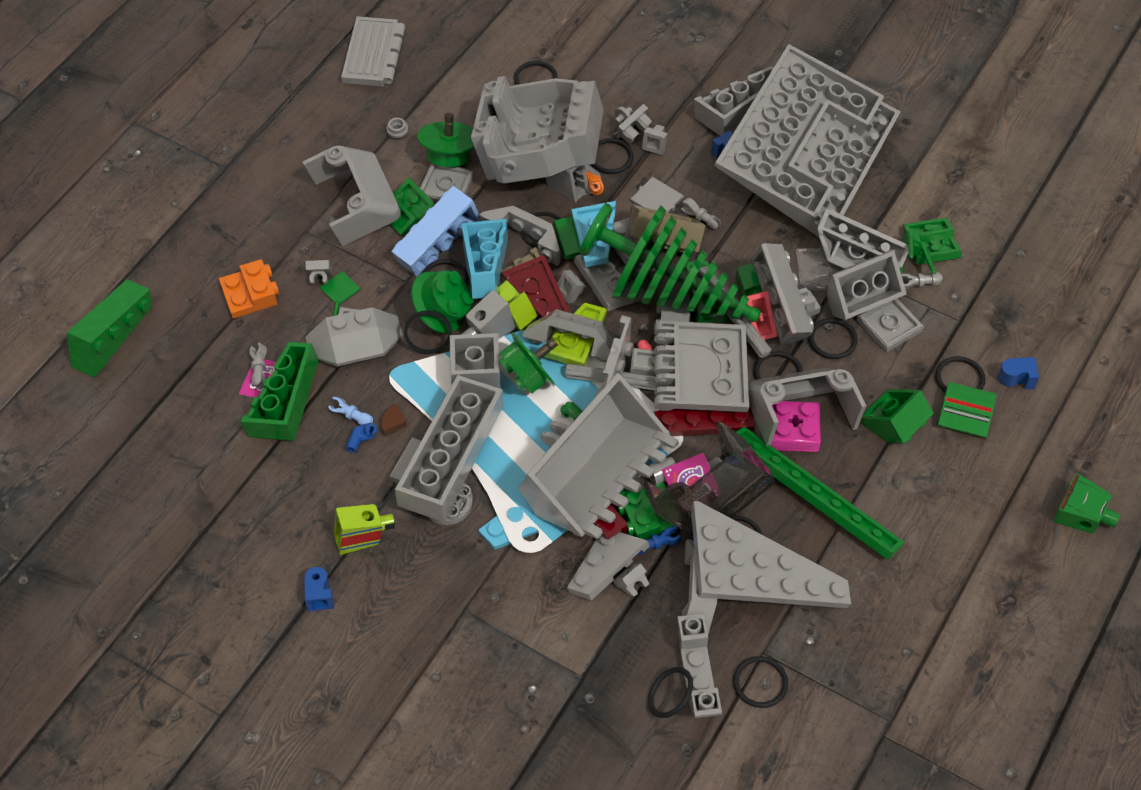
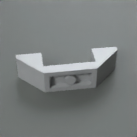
(531, 225)
(564, 321)
(696, 604)
(695, 659)

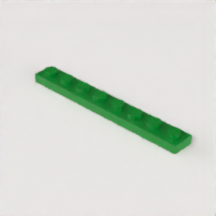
(824, 498)

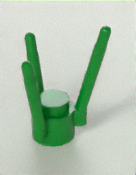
(915, 245)

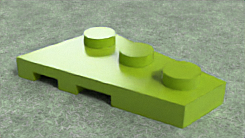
(572, 347)

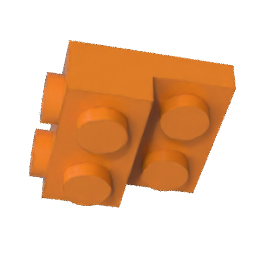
(249, 289)

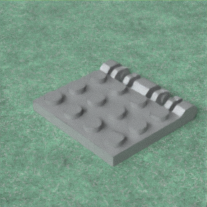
(703, 364)

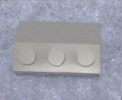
(865, 286)

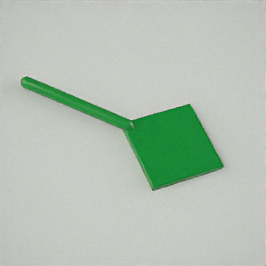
(340, 289)

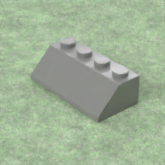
(787, 304)

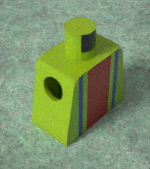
(359, 527)

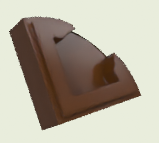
(393, 420)

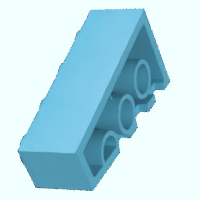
(484, 254)

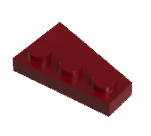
(538, 284)

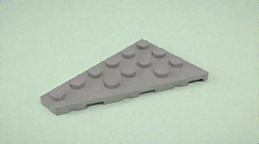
(750, 567)

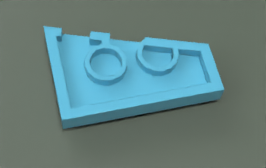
(583, 218)

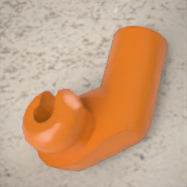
(595, 183)

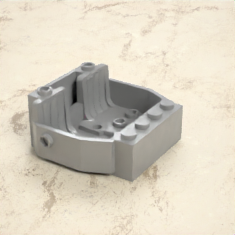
(536, 128)

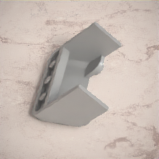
(371, 207)
(773, 390)

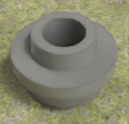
(397, 128)

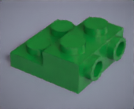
(641, 516)

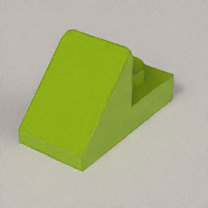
(520, 305)

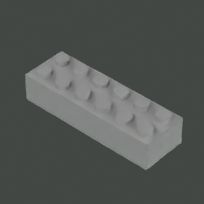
(449, 448)

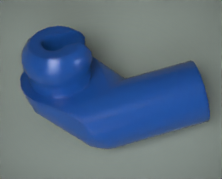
(360, 434)

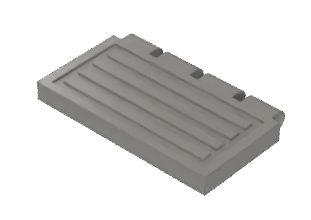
(373, 51)

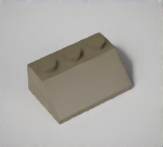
(641, 217)

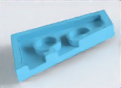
(494, 532)

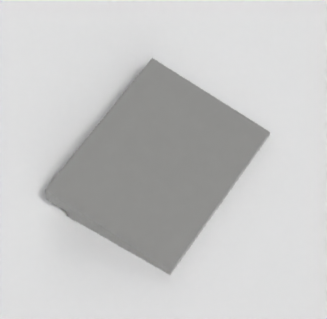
(807, 138)

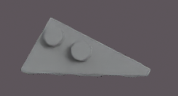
(619, 350)

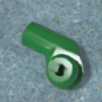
(570, 409)

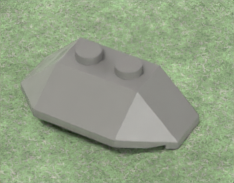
(850, 242)
(355, 336)

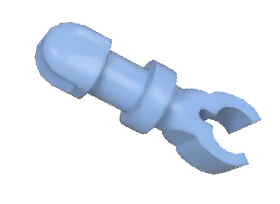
(351, 412)

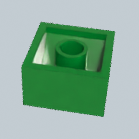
(897, 415)

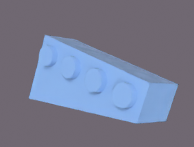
(435, 231)

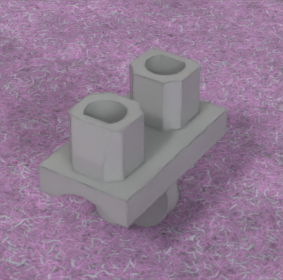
(626, 129)

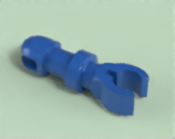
(664, 538)

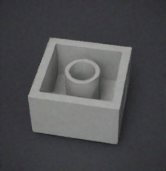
(475, 358)

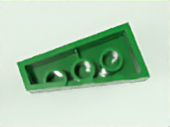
(106, 327)
(284, 396)

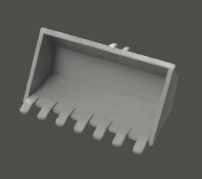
(595, 460)

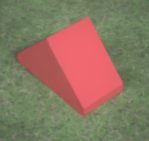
(765, 324)

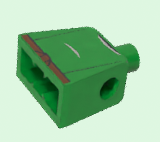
(1085, 506)

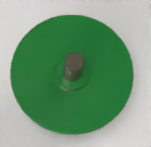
(447, 142)

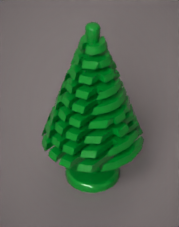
(651, 259)

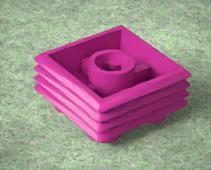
(801, 438)

